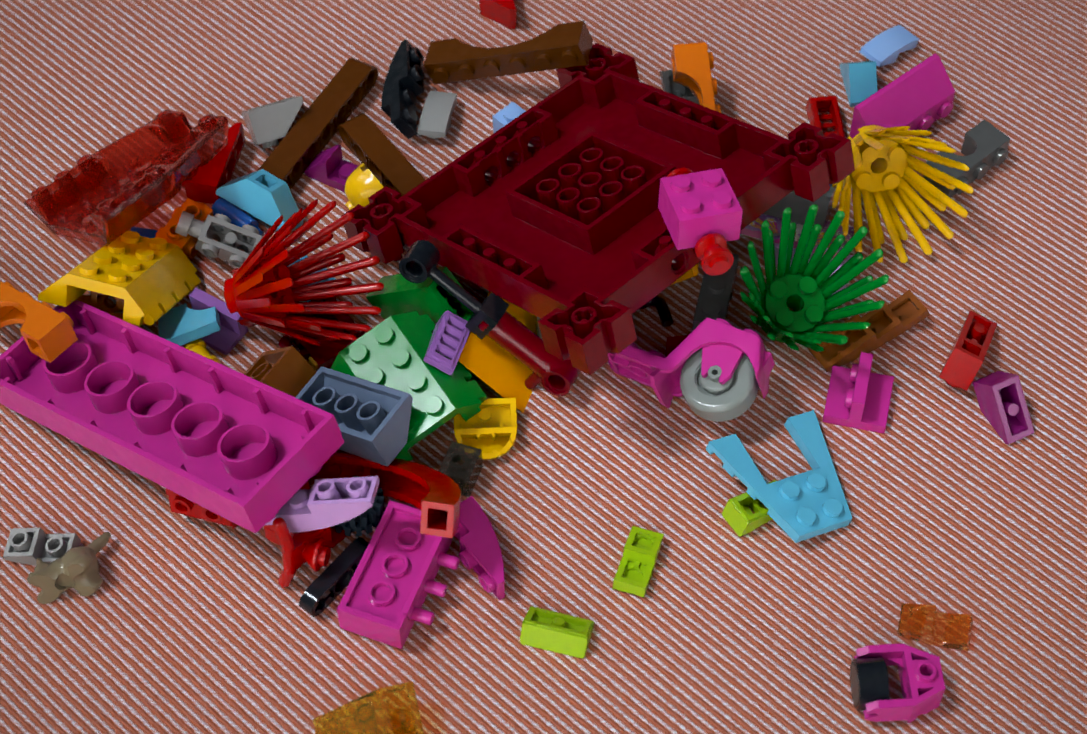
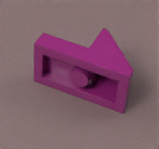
(330, 168)

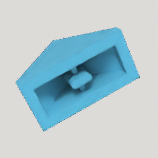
(859, 80)

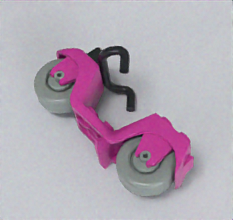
(712, 367)

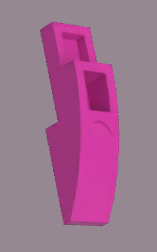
(480, 547)

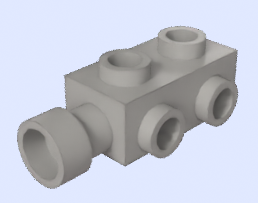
(229, 237)

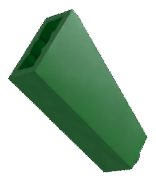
(426, 298)

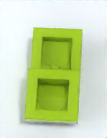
(638, 561)

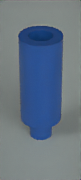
(236, 215)

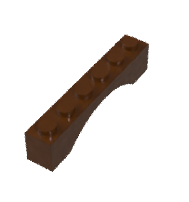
(557, 48)

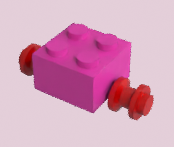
(701, 214)

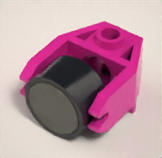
(919, 679)

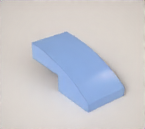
(888, 45)

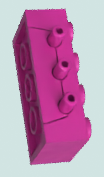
(395, 578)

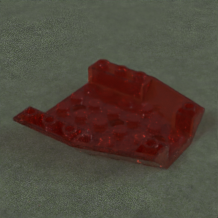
(128, 177)

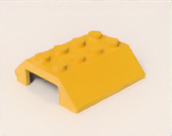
(135, 268)

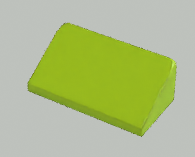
(556, 632)

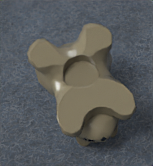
(74, 569)

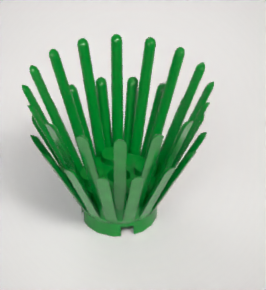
(808, 284)

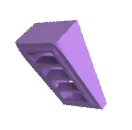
(448, 339)

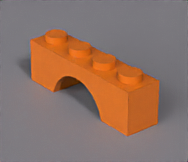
(692, 68)
(43, 328)

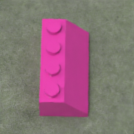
(910, 100)

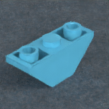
(261, 196)

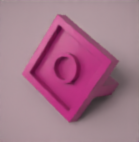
(858, 396)

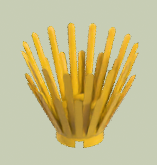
(886, 173)

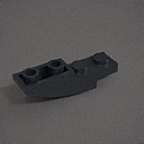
(402, 86)

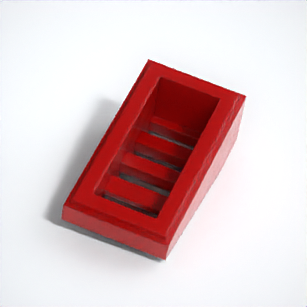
(825, 104)

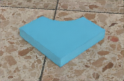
(186, 325)

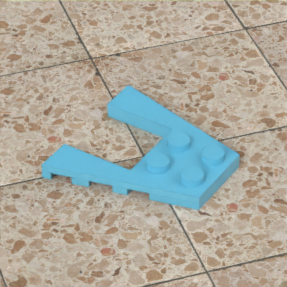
(801, 503)

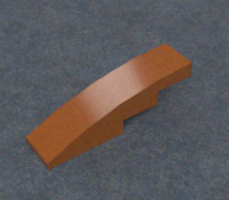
(885, 325)

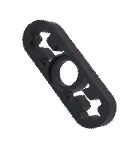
(333, 579)

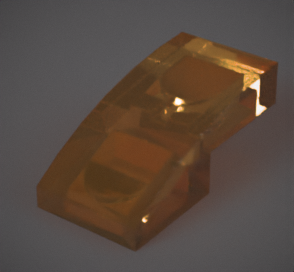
(935, 628)

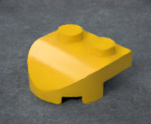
(490, 429)

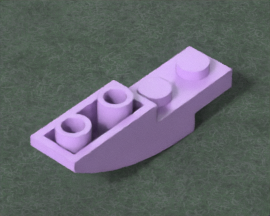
(328, 503)

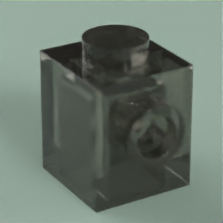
(463, 466)

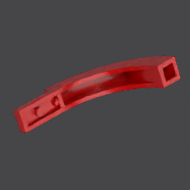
(408, 481)

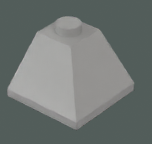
(271, 120)

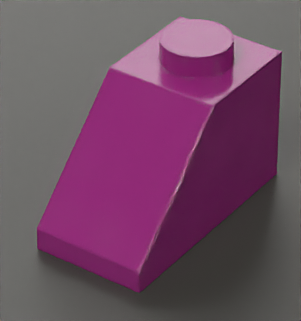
(1004, 405)

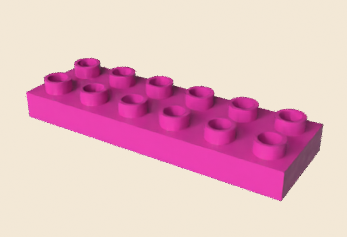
(172, 416)

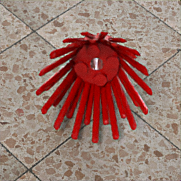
(269, 291)

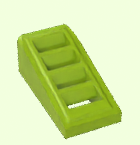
(741, 517)

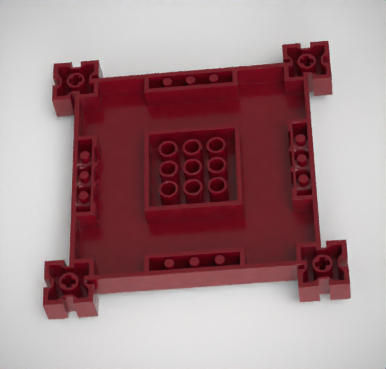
(568, 197)

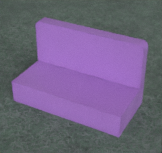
(231, 329)

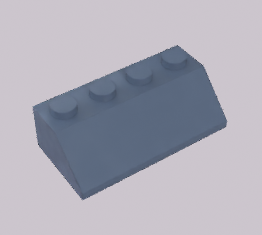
(368, 414)

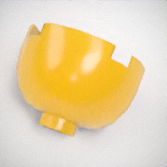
(360, 186)

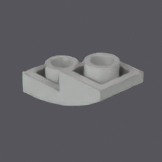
(436, 114)
(32, 543)

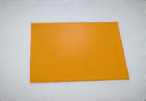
(498, 366)

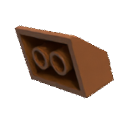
(282, 369)

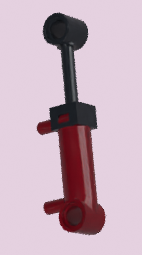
(494, 321)

